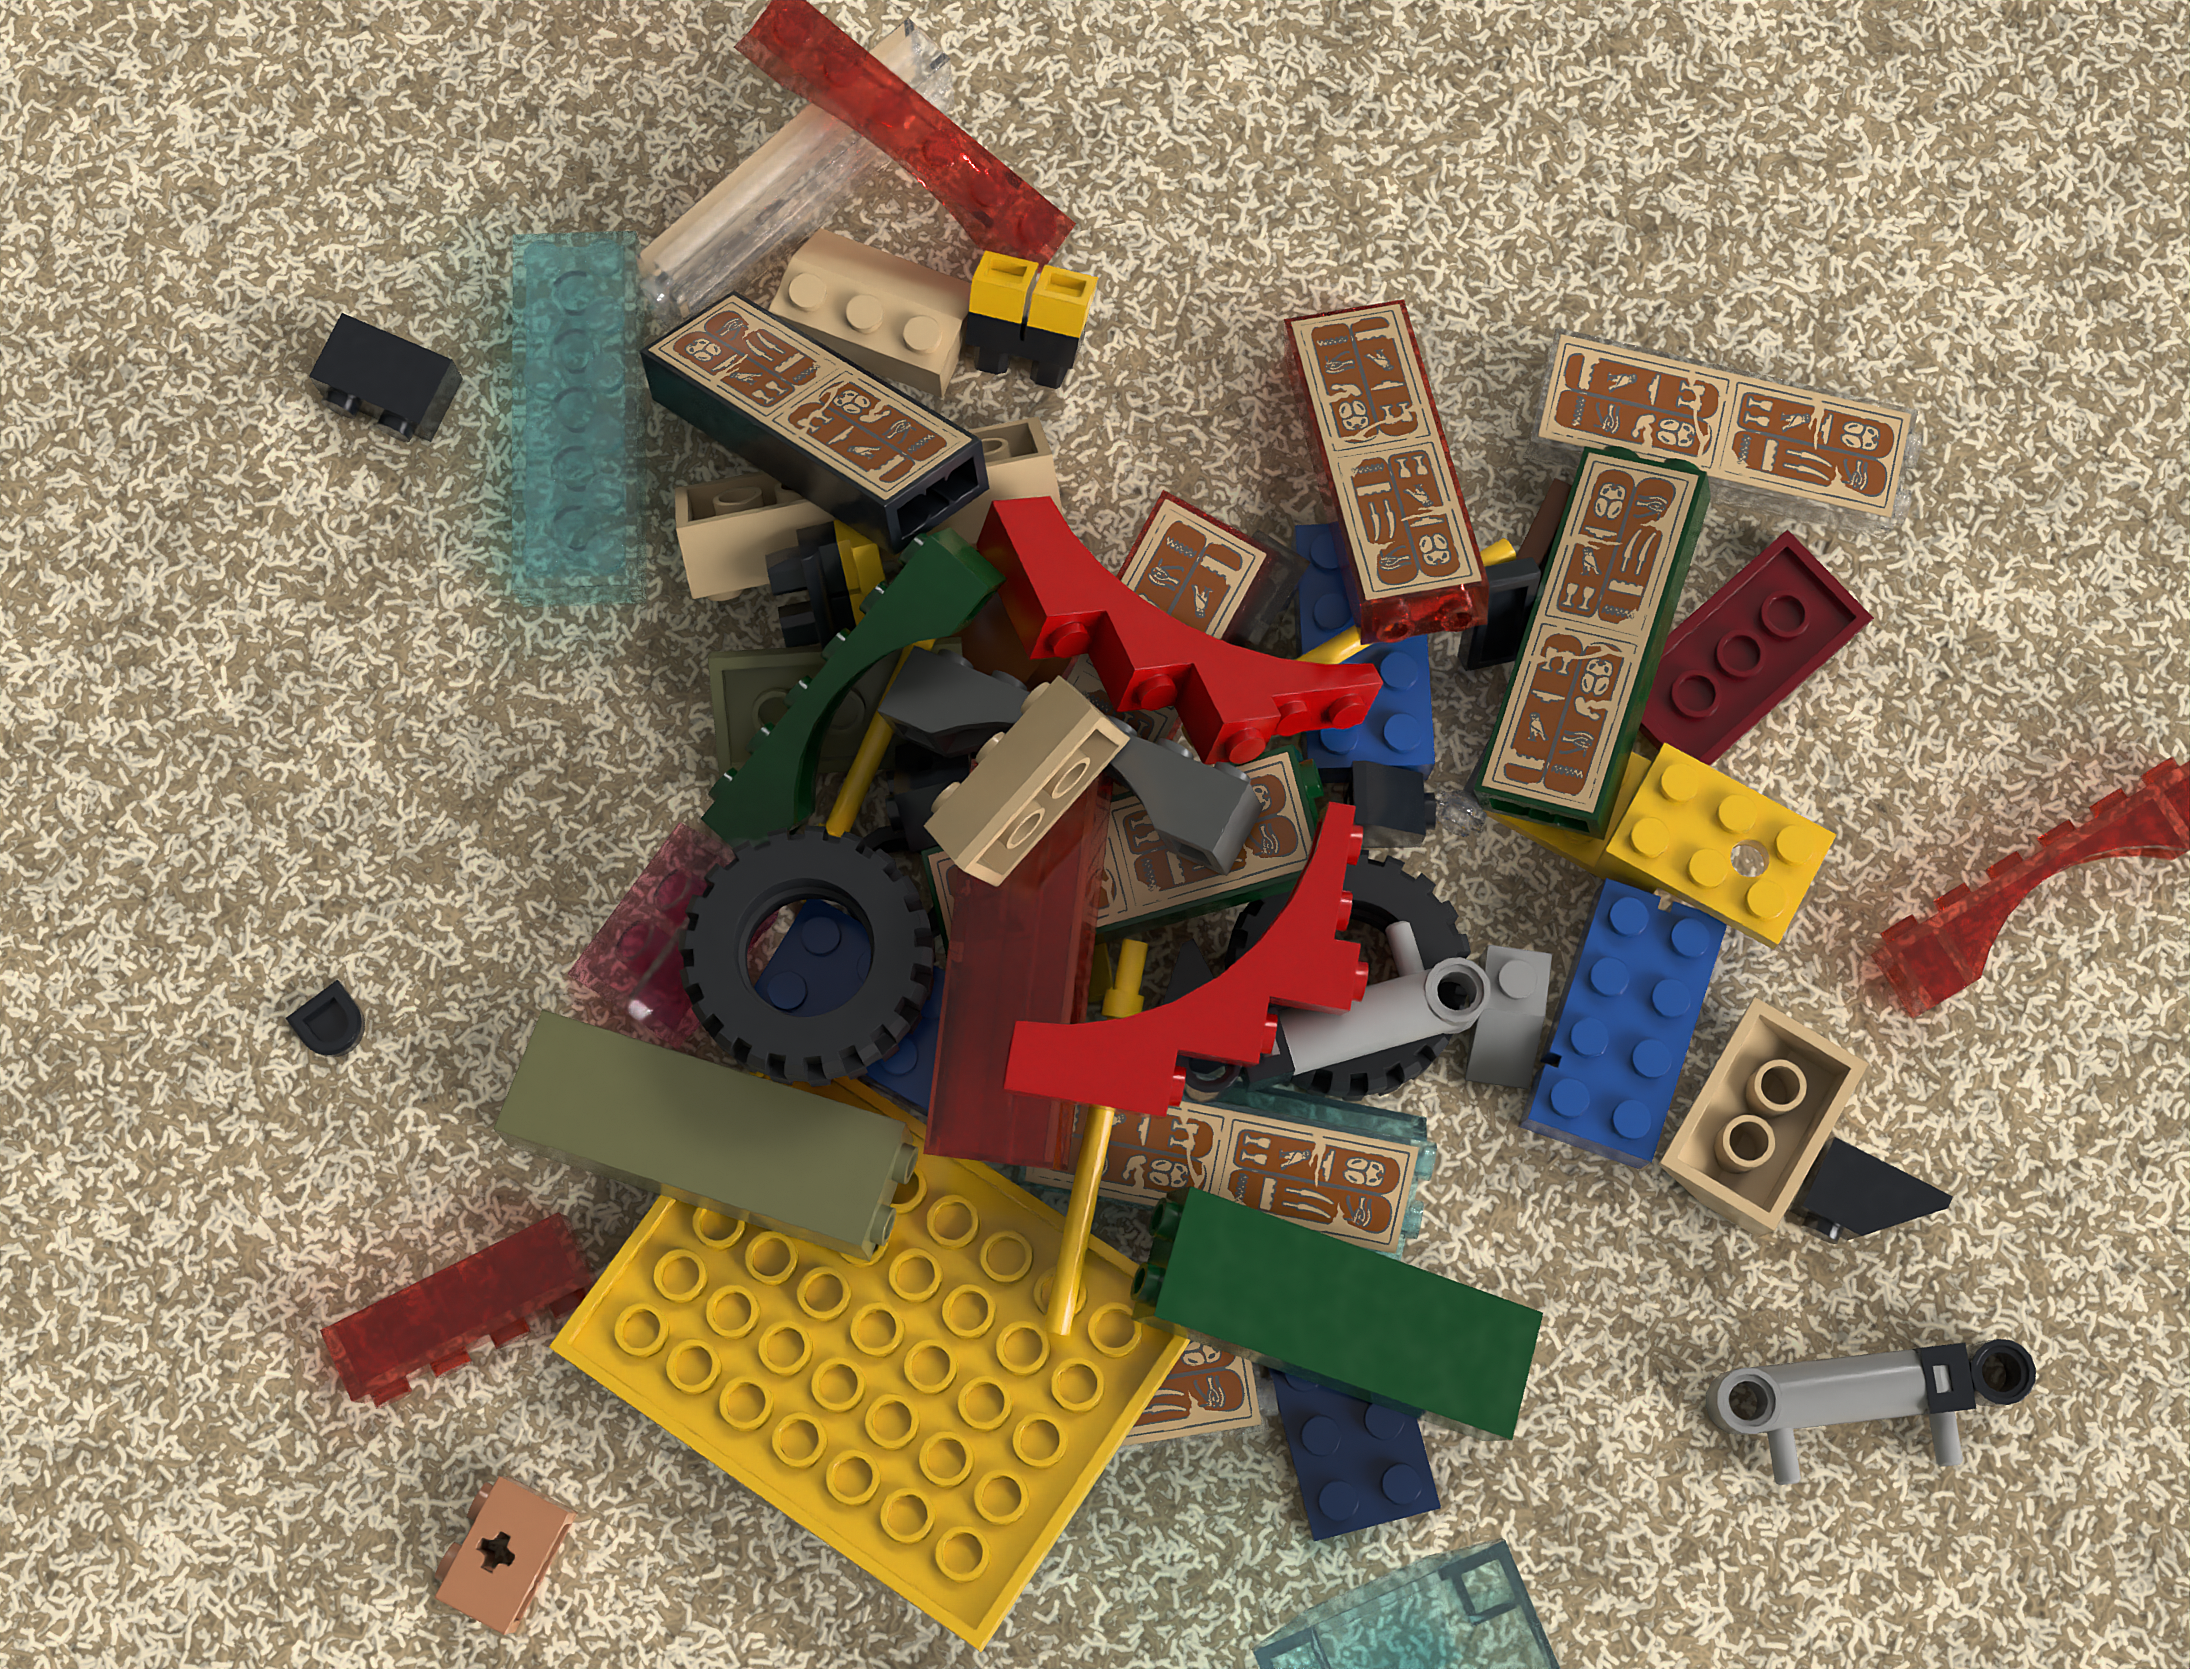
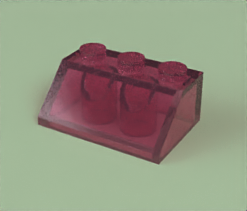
(636, 952)

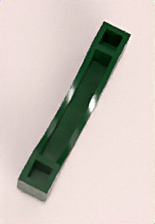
(931, 598)

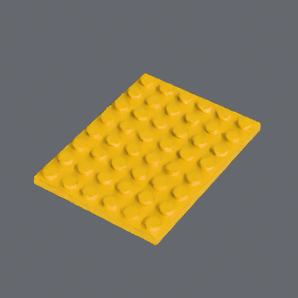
(890, 1397)

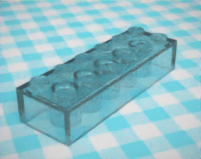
(578, 420)

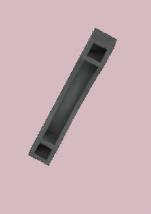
(1193, 807)

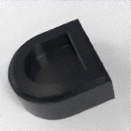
(329, 1022)

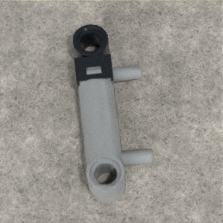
(1385, 1018)
(1869, 1389)

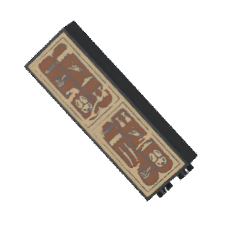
(816, 421)

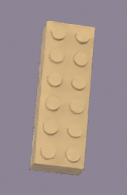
(739, 519)

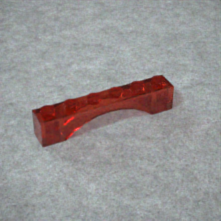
(838, 75)
(1951, 948)

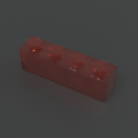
(460, 1310)

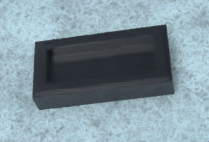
(1509, 608)

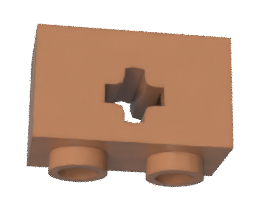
(503, 1592)

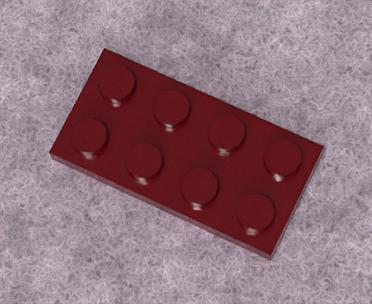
(1748, 650)

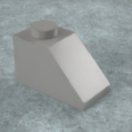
(1510, 1027)

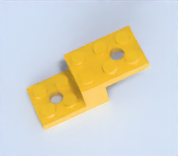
(1678, 834)

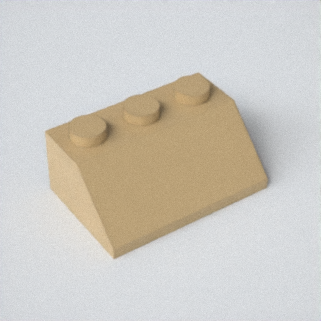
(876, 309)
(1024, 781)
(1761, 1118)

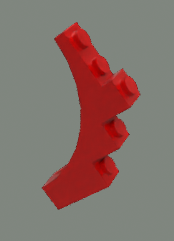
(1149, 660)
(1295, 963)

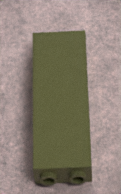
(708, 1135)

